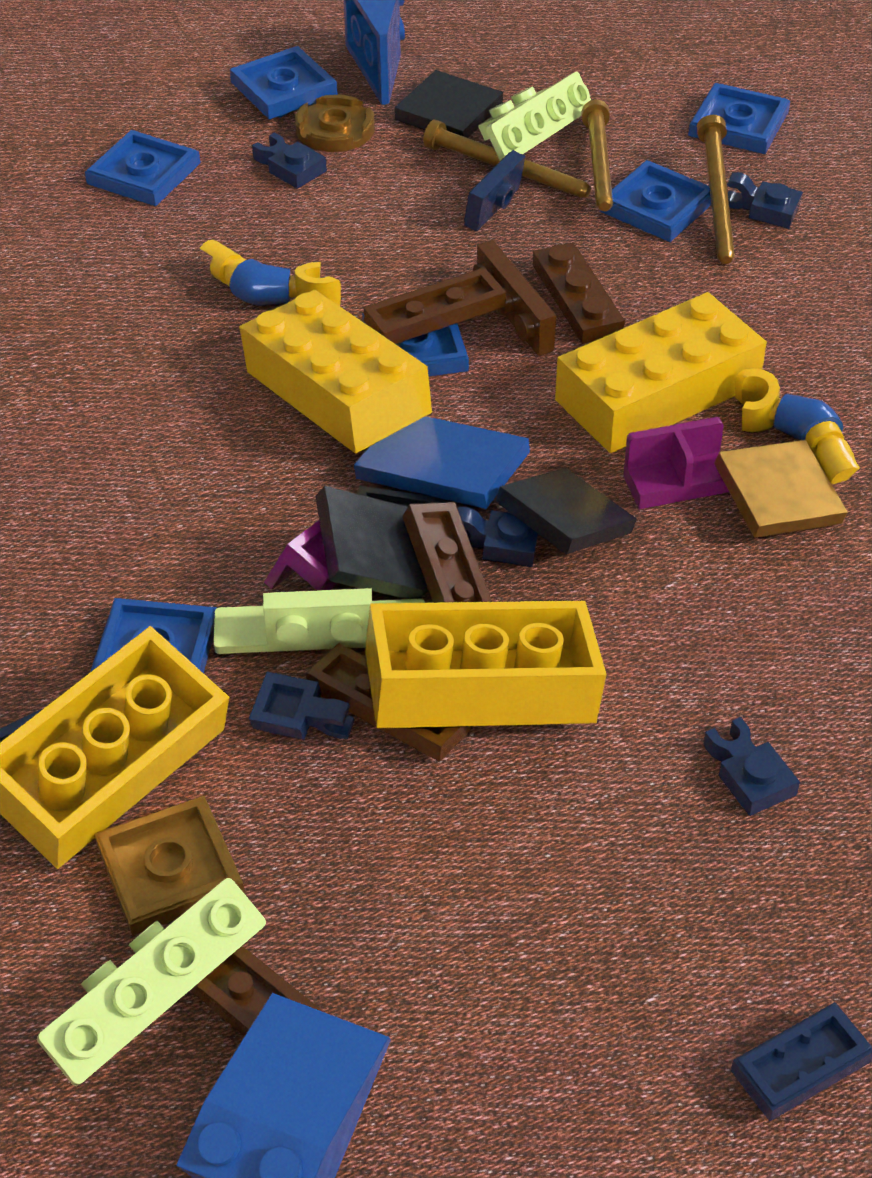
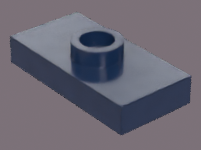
(494, 190)
(802, 1061)

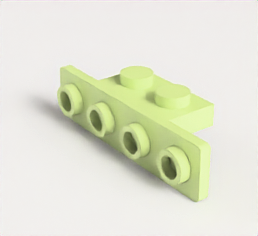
(534, 115)
(297, 621)
(159, 973)

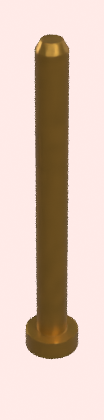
(595, 117)
(711, 131)
(438, 136)

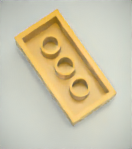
(336, 370)
(657, 370)
(483, 664)
(106, 745)

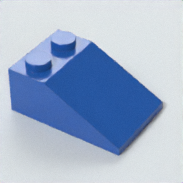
(374, 40)
(286, 1097)

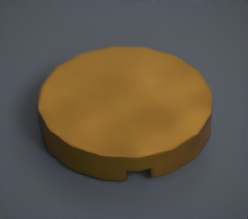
(334, 123)

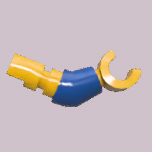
(265, 283)
(797, 417)

